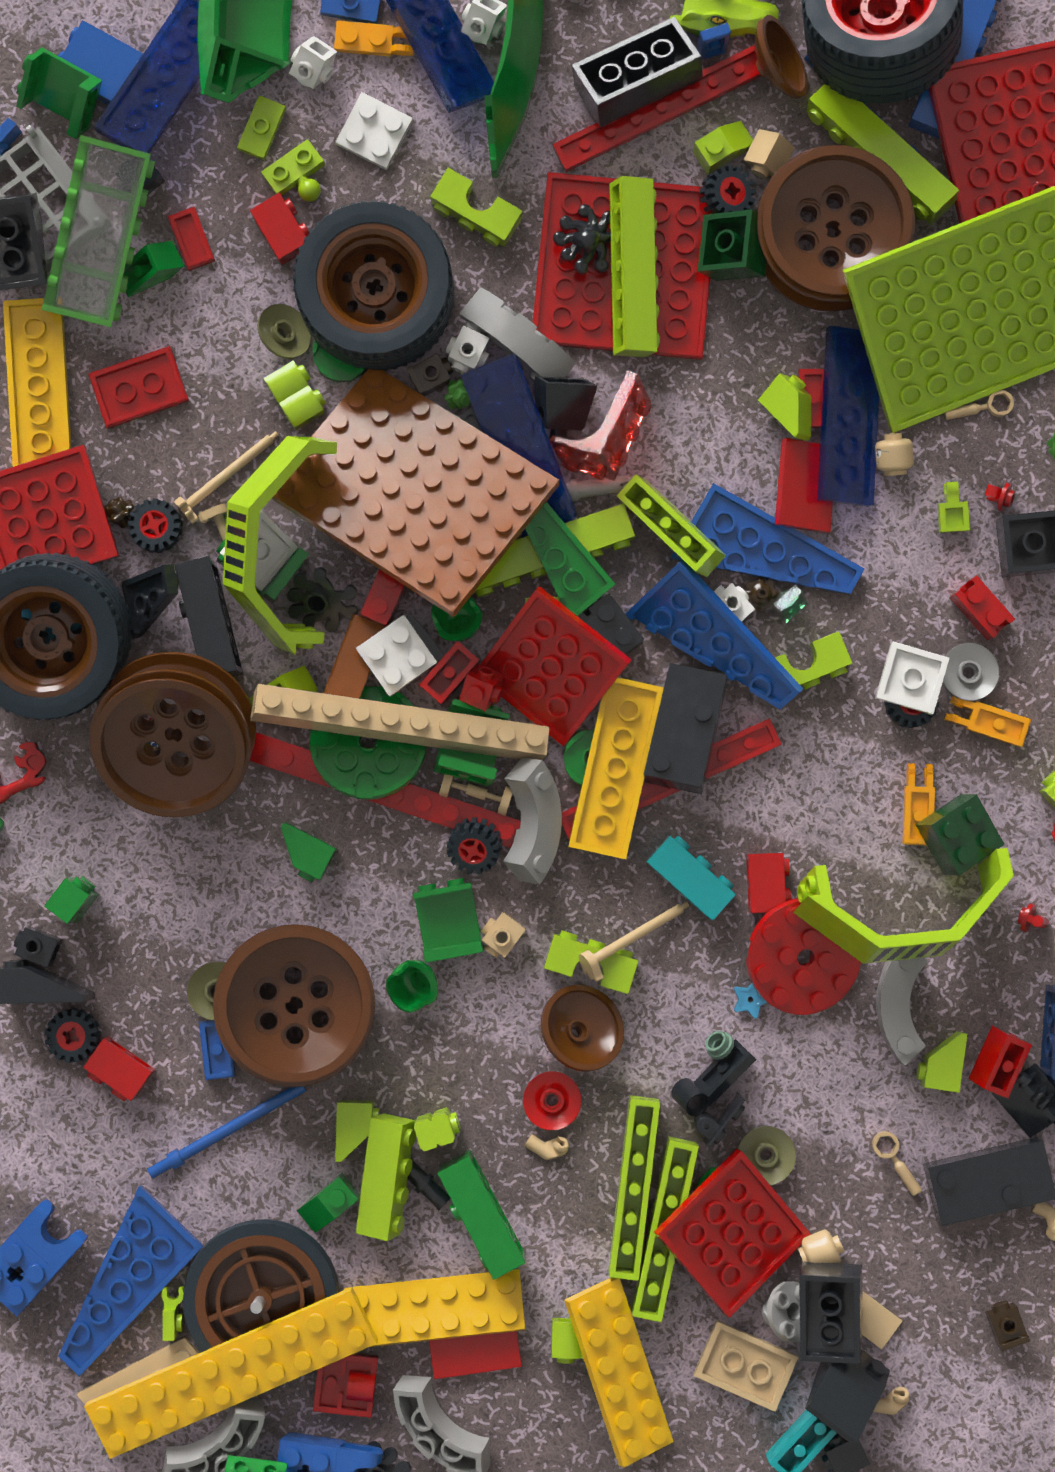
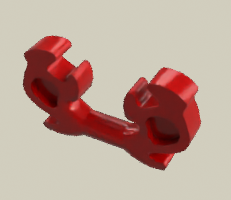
(34, 762)

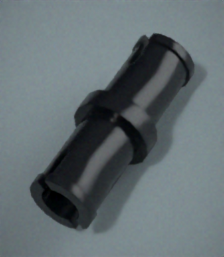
(427, 1186)

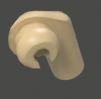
(549, 1149)
(1048, 1212)
(893, 1401)

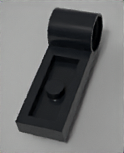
(713, 1082)

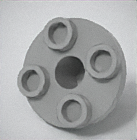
(783, 1311)

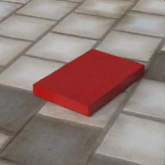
(138, 387)
(798, 488)
(474, 1354)

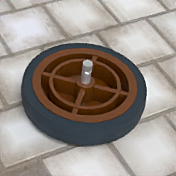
(252, 1278)

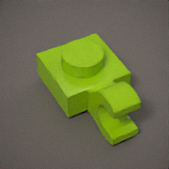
(953, 515)
(172, 1320)

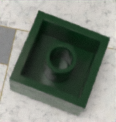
(731, 246)
(960, 834)

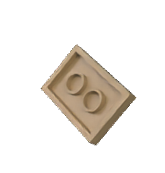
(745, 1365)

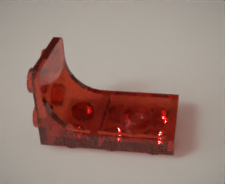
(608, 447)

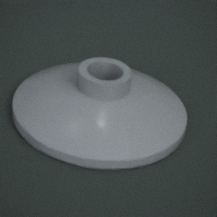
(984, 670)

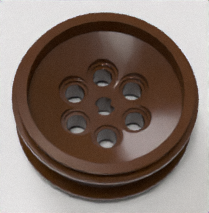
(803, 184)
(157, 777)
(322, 1050)

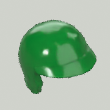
(462, 625)
(412, 985)

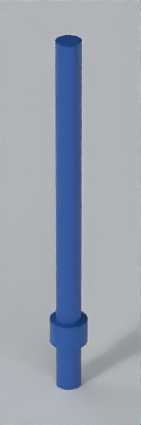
(177, 1157)

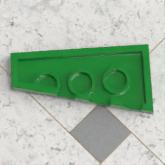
(567, 562)

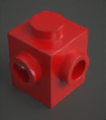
(482, 687)

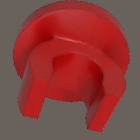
(1003, 497)

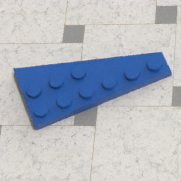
(769, 551)
(706, 629)
(136, 1268)

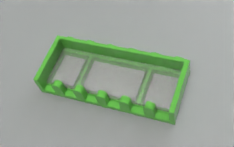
(97, 231)

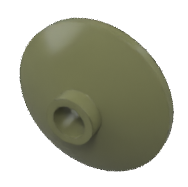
(287, 322)
(199, 988)
(781, 1148)

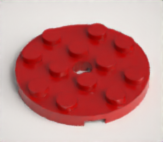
(779, 975)

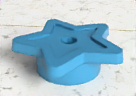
(743, 1004)

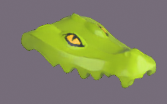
(739, 14)

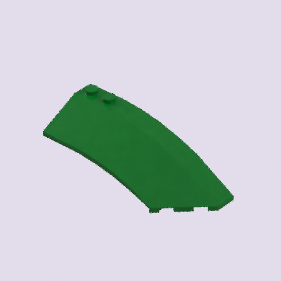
(241, 44)
(515, 79)

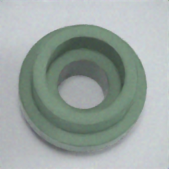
(719, 1044)

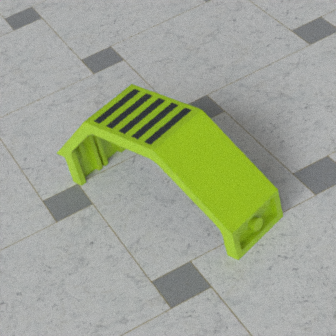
(242, 539)
(869, 947)

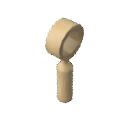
(974, 408)
(900, 1167)

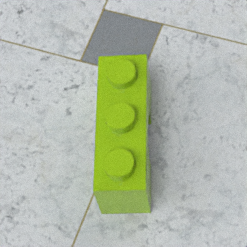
(494, 223)
(828, 658)
(616, 969)

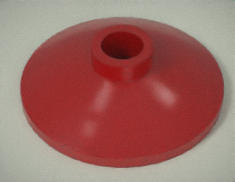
(552, 1116)

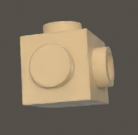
(768, 153)
(501, 935)

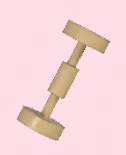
(477, 792)

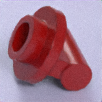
(1027, 917)

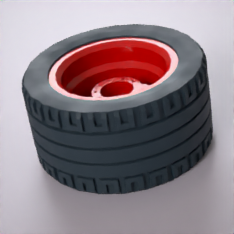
(884, 48)

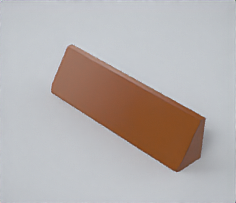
(350, 669)

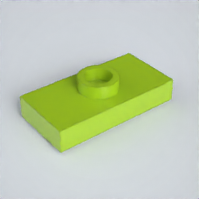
(261, 127)

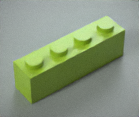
(671, 525)
(385, 1177)

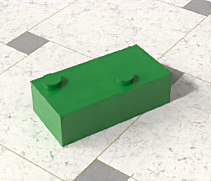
(481, 1214)

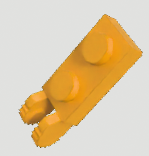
(370, 39)
(991, 722)
(918, 804)

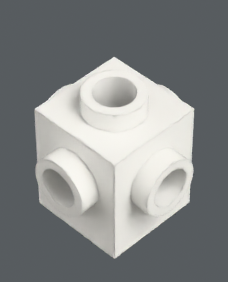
(483, 20)
(312, 62)
(468, 341)
(736, 599)

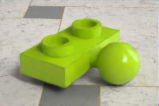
(294, 170)

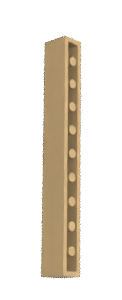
(398, 723)

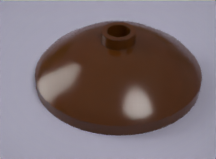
(779, 58)
(594, 1019)

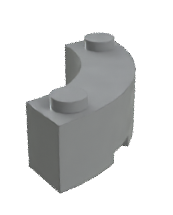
(516, 334)
(541, 820)
(894, 1008)
(434, 1431)
(232, 1437)

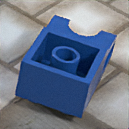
(36, 1254)
(325, 1454)

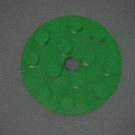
(365, 771)

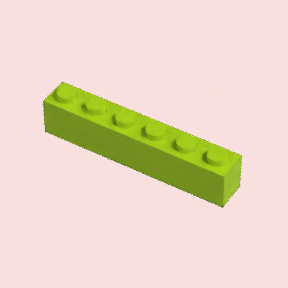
(857, 126)
(633, 267)
(595, 532)
(633, 1188)
(657, 1260)

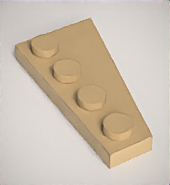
(155, 1362)

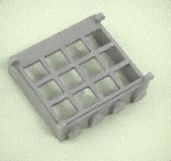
(52, 161)

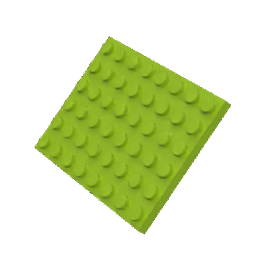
(960, 310)

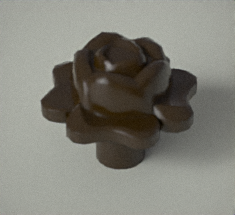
(118, 511)
(761, 594)

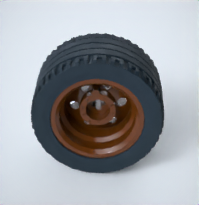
(393, 238)
(99, 649)

